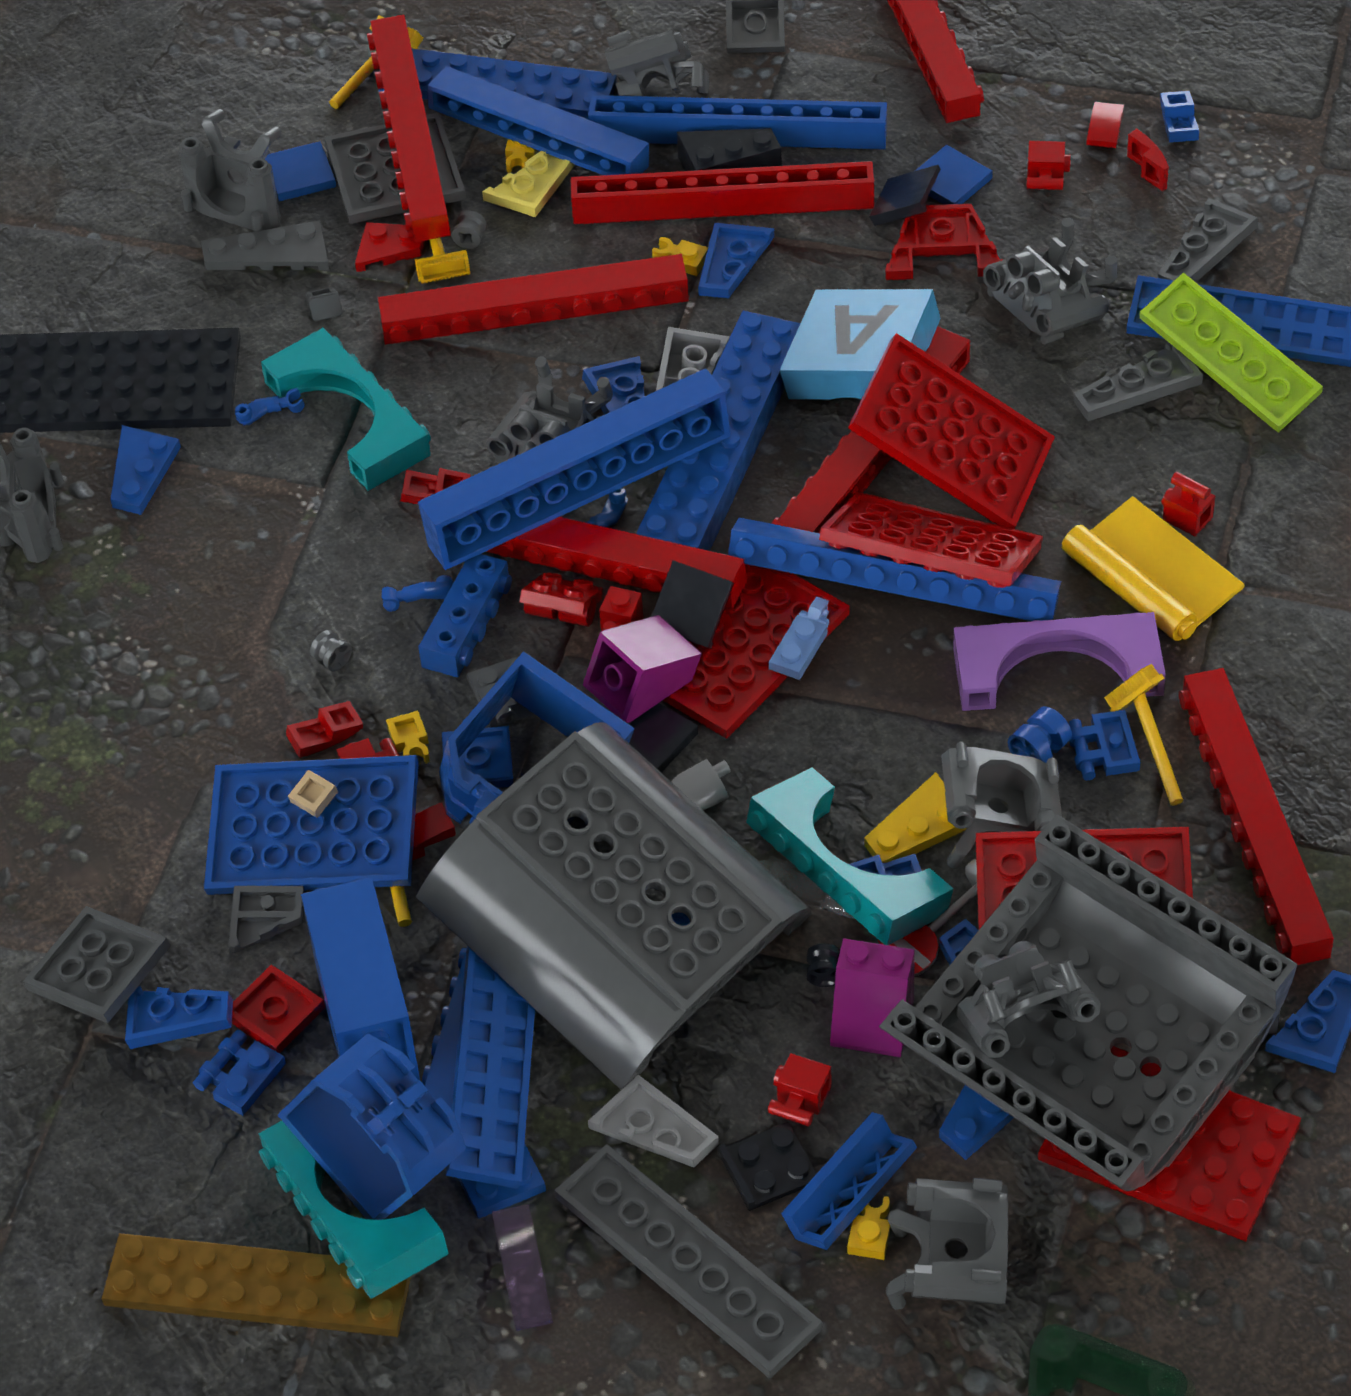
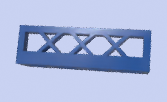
(841, 1181)

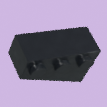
(728, 149)

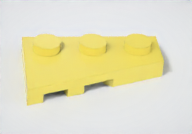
(531, 186)

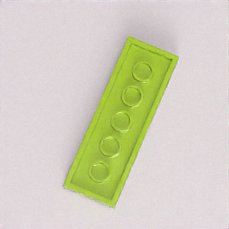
(1231, 352)

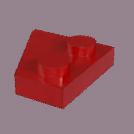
(386, 244)

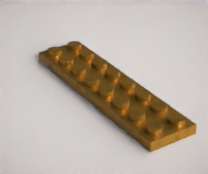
(247, 1286)

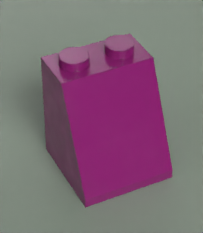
(639, 666)
(866, 990)

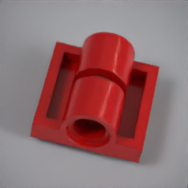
(569, 600)

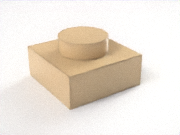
(312, 793)

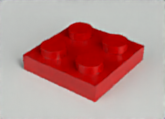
(275, 1009)

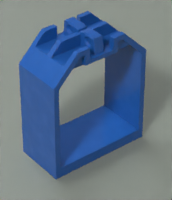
(540, 693)
(374, 1127)

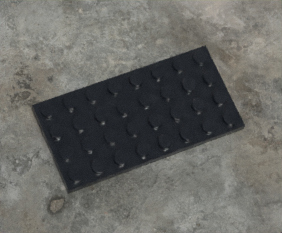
(118, 379)

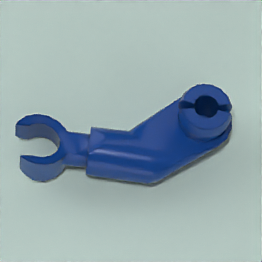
(249, 413)
(612, 509)
(417, 591)

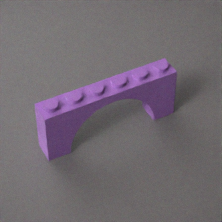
(989, 651)

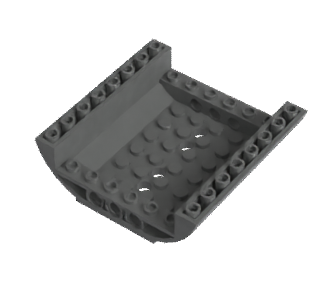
(577, 922)
(1169, 986)

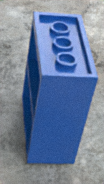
(357, 967)

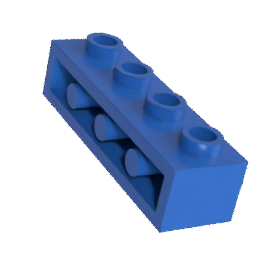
(464, 615)

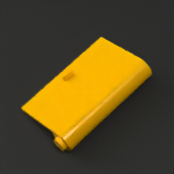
(1153, 568)

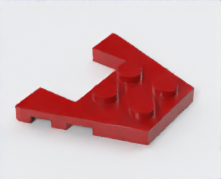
(941, 231)

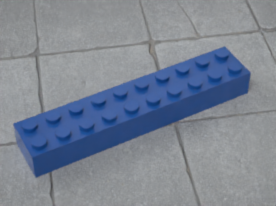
(575, 468)
(702, 486)

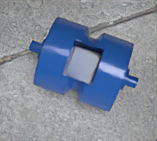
(1042, 736)

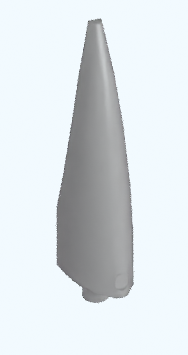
(703, 783)

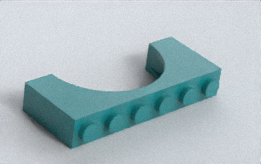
(323, 364)
(882, 903)
(373, 1250)

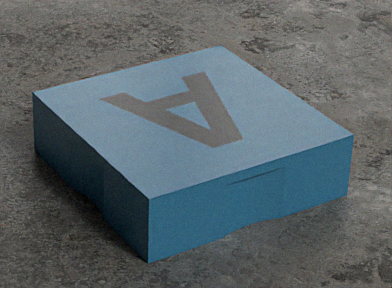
(847, 336)

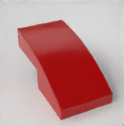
(1105, 124)
(1148, 155)
(421, 485)
(331, 727)
(431, 827)

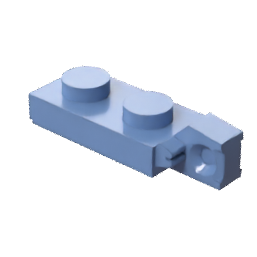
(801, 640)

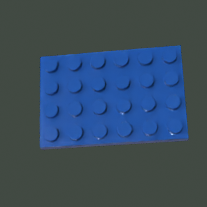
(272, 842)

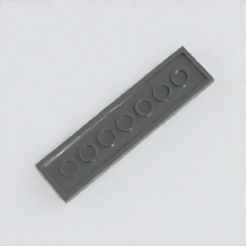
(689, 1261)

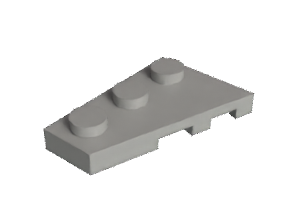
(654, 1123)

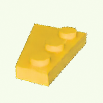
(913, 824)

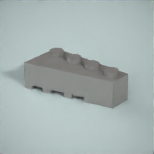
(688, 353)

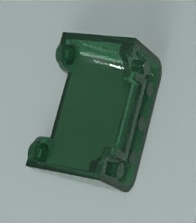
(1065, 1354)

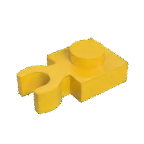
(517, 154)
(692, 253)
(409, 735)
(870, 1232)

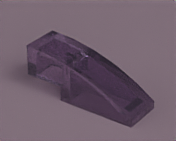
(522, 1267)

